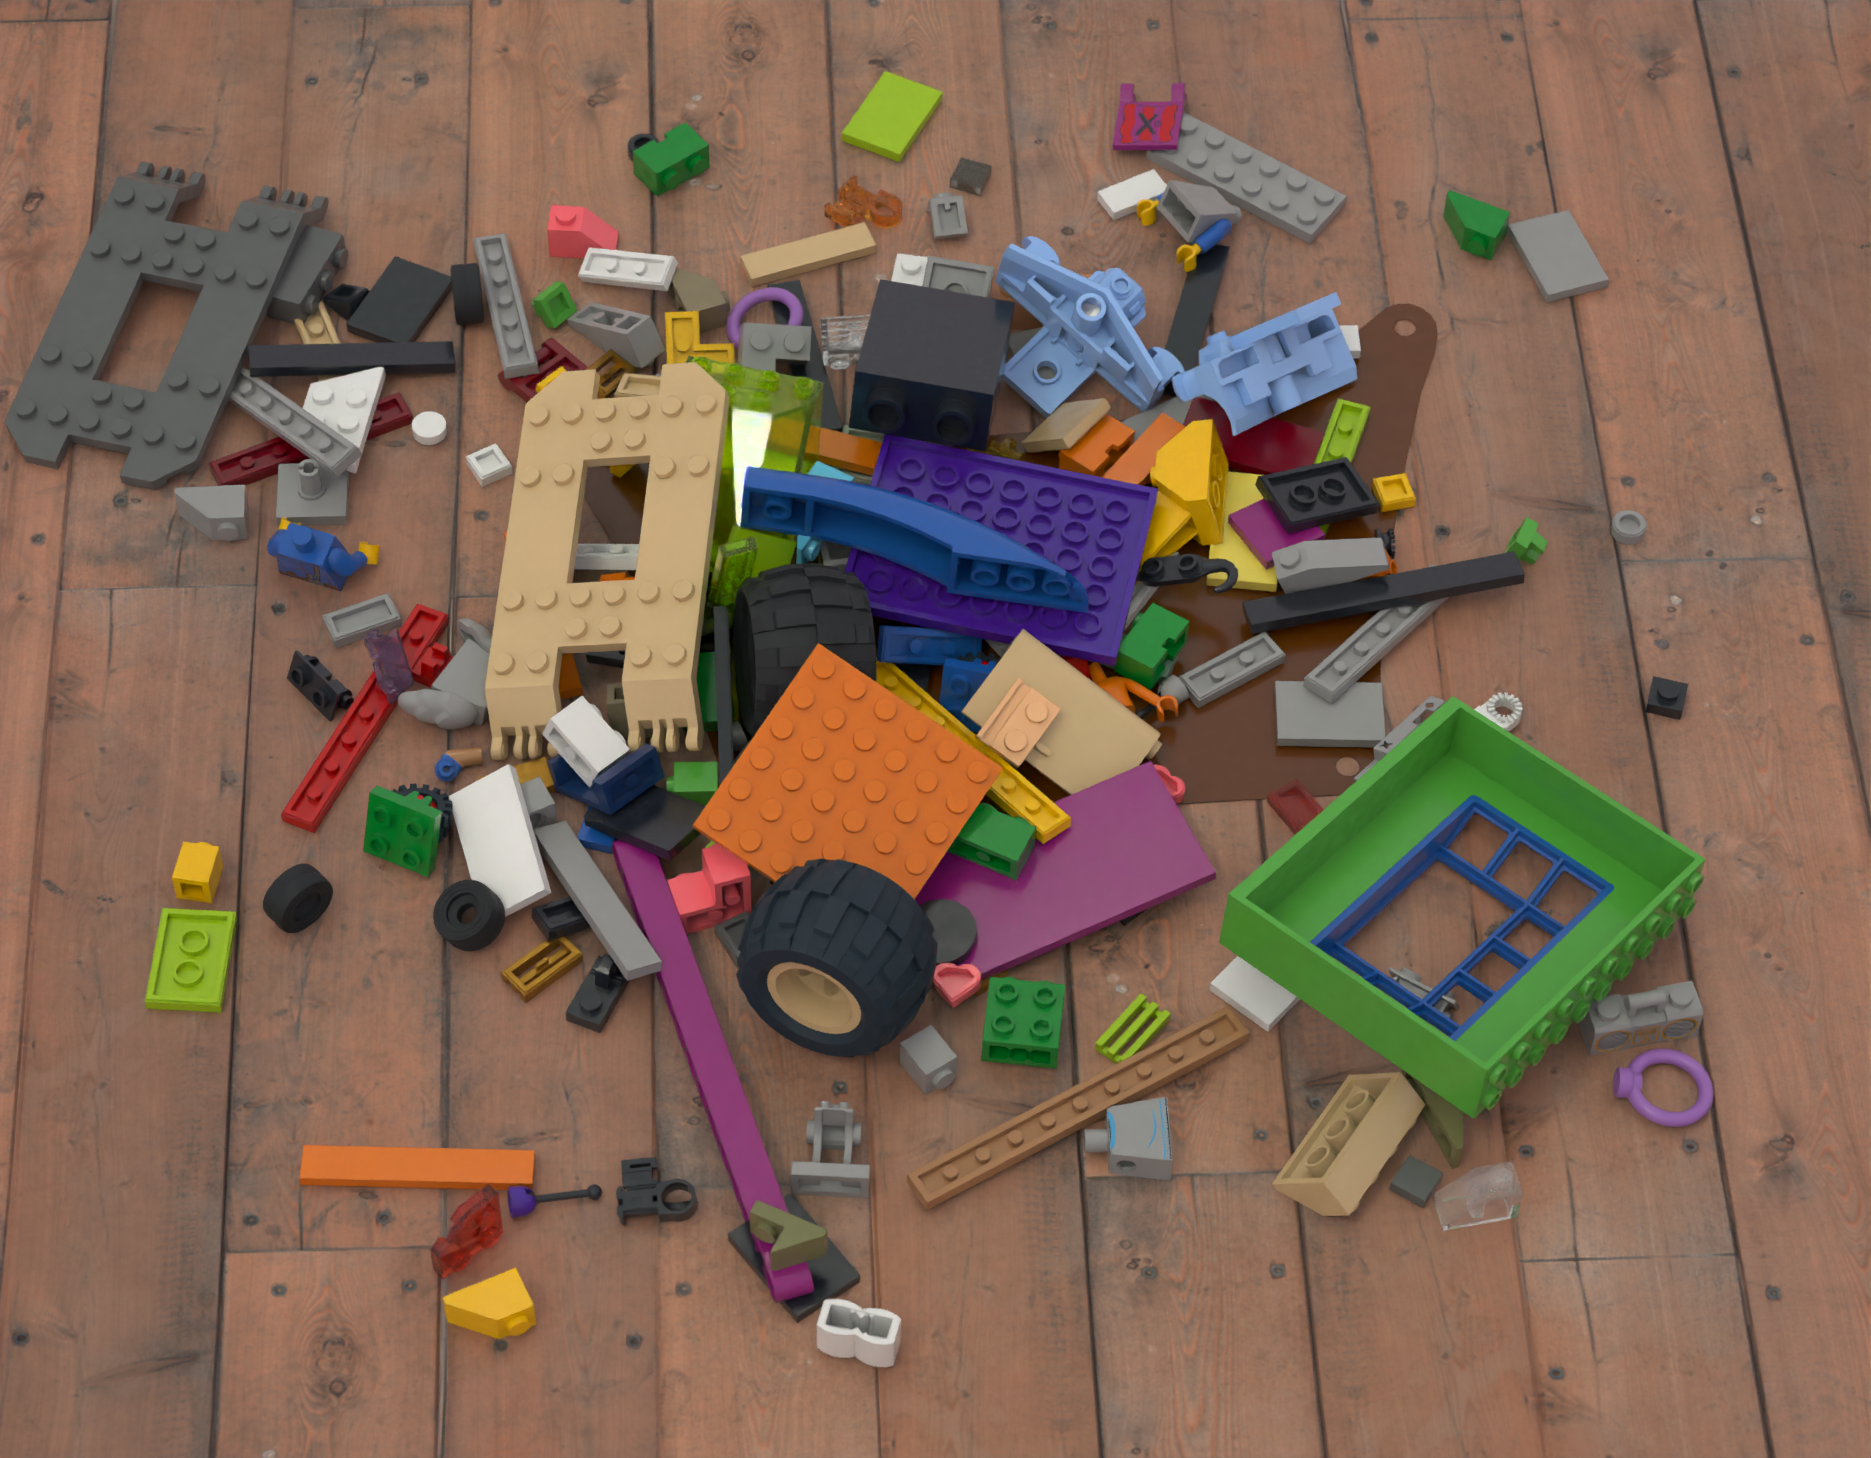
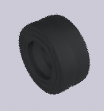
(467, 294)
(297, 898)
(485, 925)

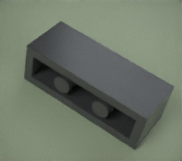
(308, 274)

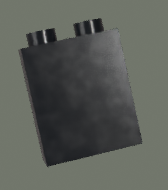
(931, 365)

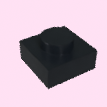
(1666, 698)

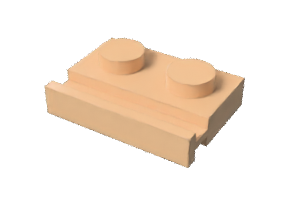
(1018, 723)

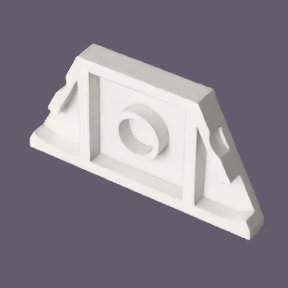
(347, 404)

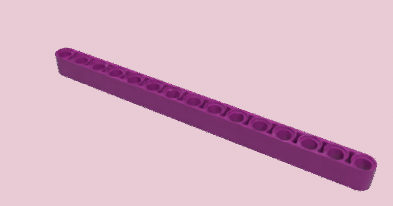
(707, 1054)

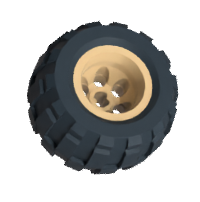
(837, 958)

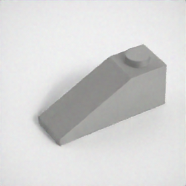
(623, 331)
(1328, 562)

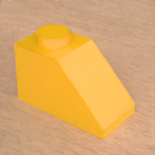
(493, 1306)

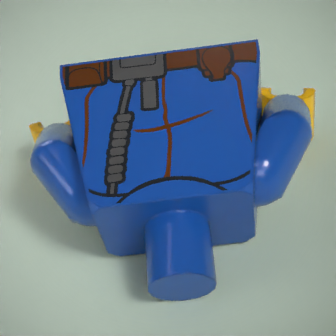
(317, 555)

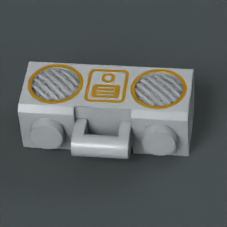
(1642, 1018)

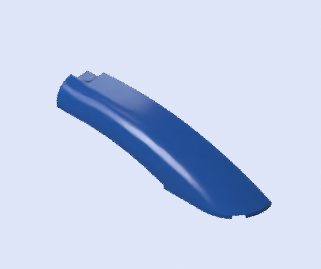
(909, 532)

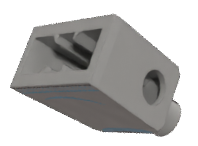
(1135, 1139)

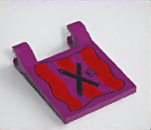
(1149, 123)

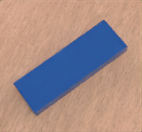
(923, 645)

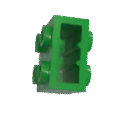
(1023, 1022)

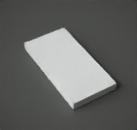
(500, 839)

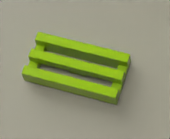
(1149, 1010)

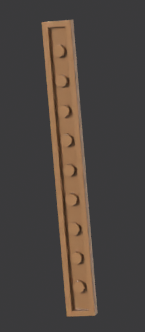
(1076, 1107)

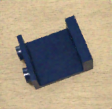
(613, 787)

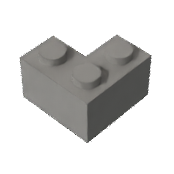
(769, 344)

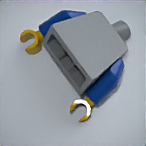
(1196, 213)

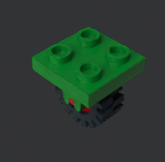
(407, 826)

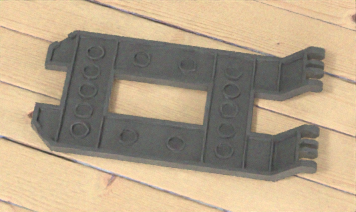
(135, 244)

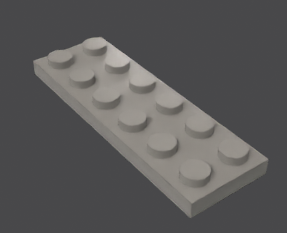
(1251, 179)

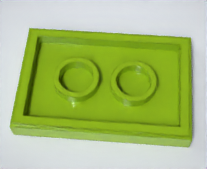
(892, 116)
(191, 960)

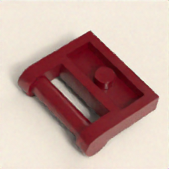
(558, 357)

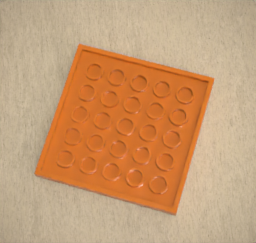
(847, 779)

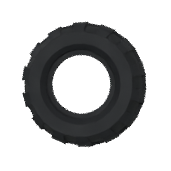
(782, 621)

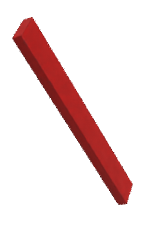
(358, 729)

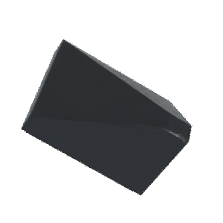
(345, 299)

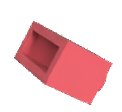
(575, 229)

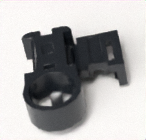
(641, 1192)

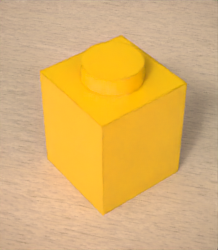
(197, 872)

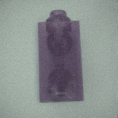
(391, 663)

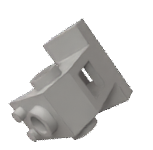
(836, 1130)

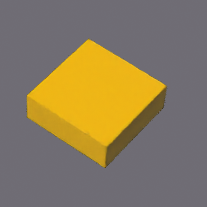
(1393, 492)

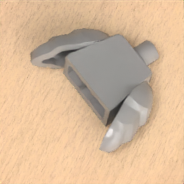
(459, 692)

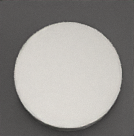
(429, 428)

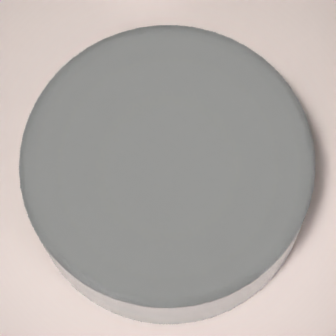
(1628, 527)

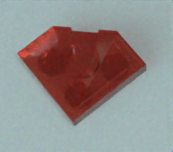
(474, 1227)

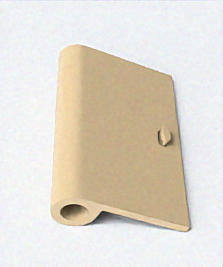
(1091, 733)

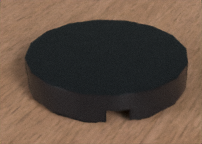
(953, 930)

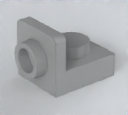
(947, 216)

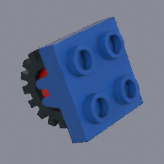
(961, 681)

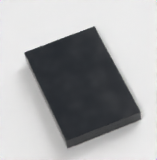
(400, 303)
(1317, 495)
(652, 821)
(829, 1273)

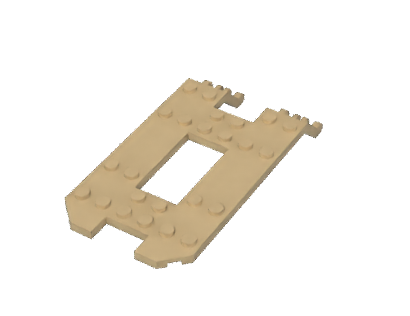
(649, 617)

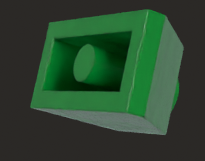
(1475, 224)

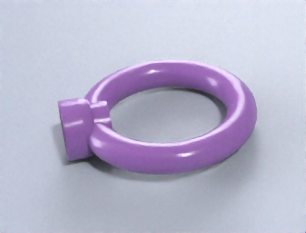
(759, 296)
(1628, 1084)

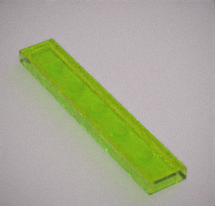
(732, 567)

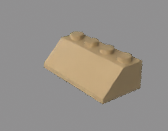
(1350, 1143)

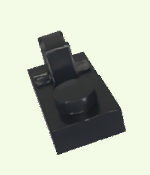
(597, 995)

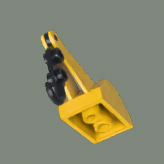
(1189, 505)

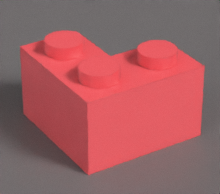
(714, 893)

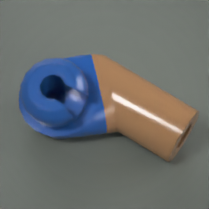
(455, 760)

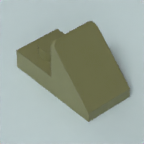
(793, 1237)

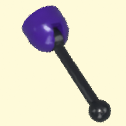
(523, 1199)

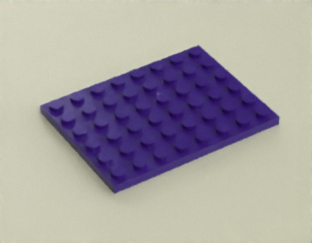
(1071, 518)

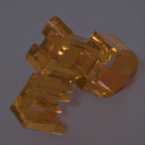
(856, 200)

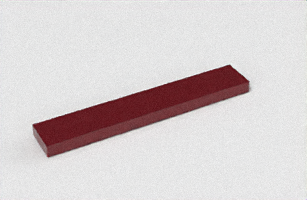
(263, 459)

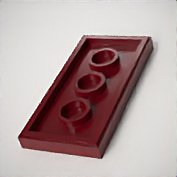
(1262, 448)

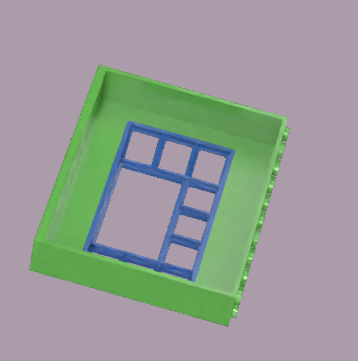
(1393, 829)

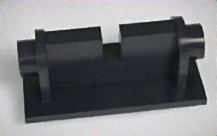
(314, 683)

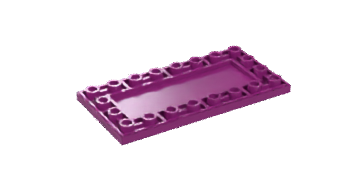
(1113, 861)

